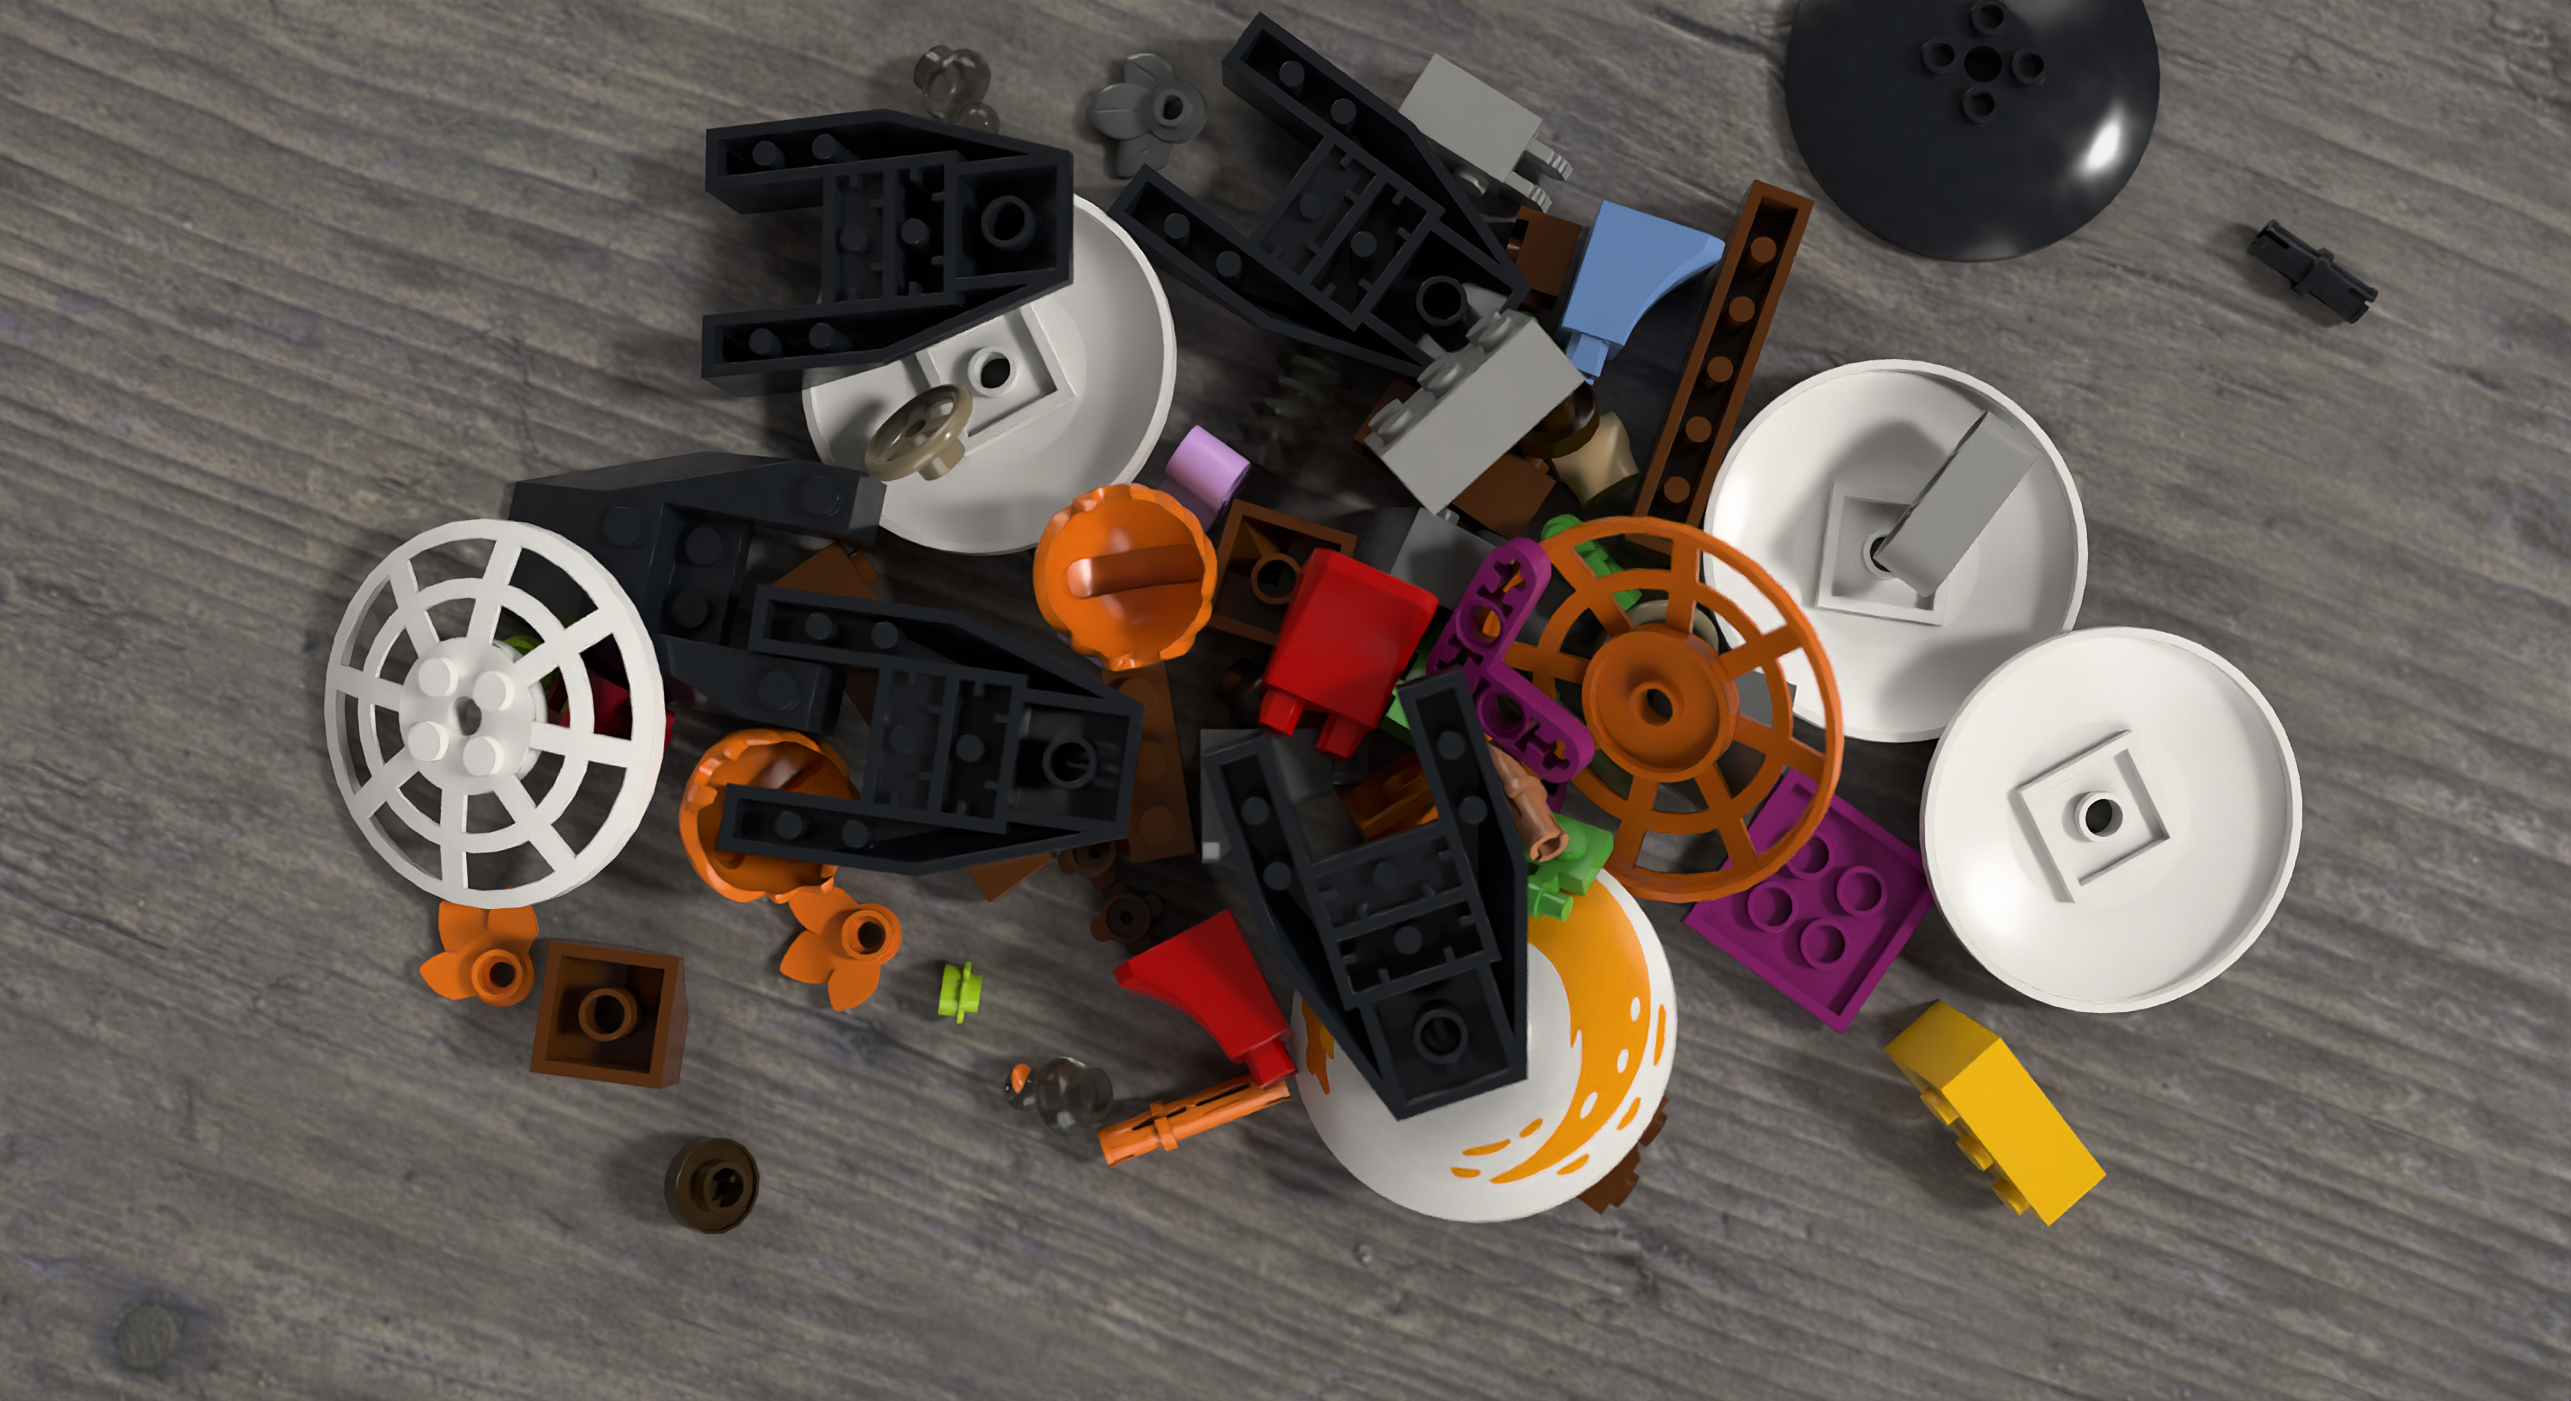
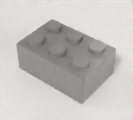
(1472, 407)

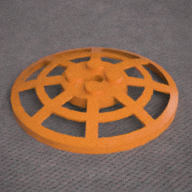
(1702, 700)

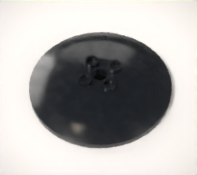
(1965, 162)

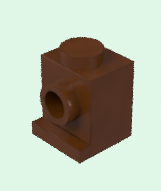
(1542, 255)

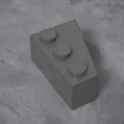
(1445, 559)

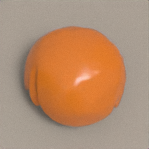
(1125, 576)
(767, 759)

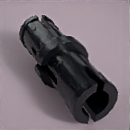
(2312, 271)

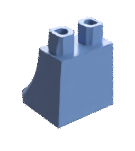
(1623, 273)

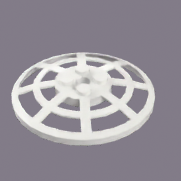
(511, 708)

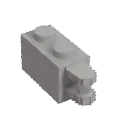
(1481, 134)

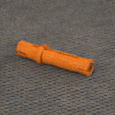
(1185, 1117)

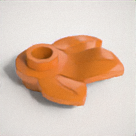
(476, 945)
(833, 947)

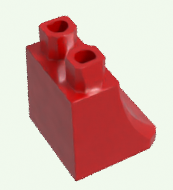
(1341, 650)
(1223, 988)

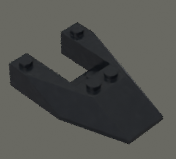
(918, 239)
(1363, 246)
(679, 549)
(969, 750)
(1406, 939)

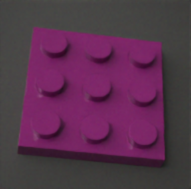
(1829, 914)

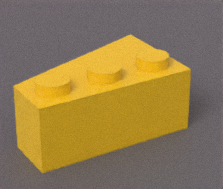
(1996, 1111)

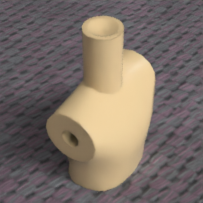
(1600, 466)

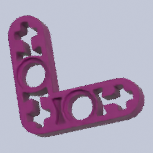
(1491, 676)

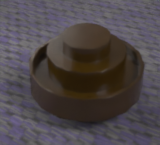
(1564, 427)
(711, 1185)

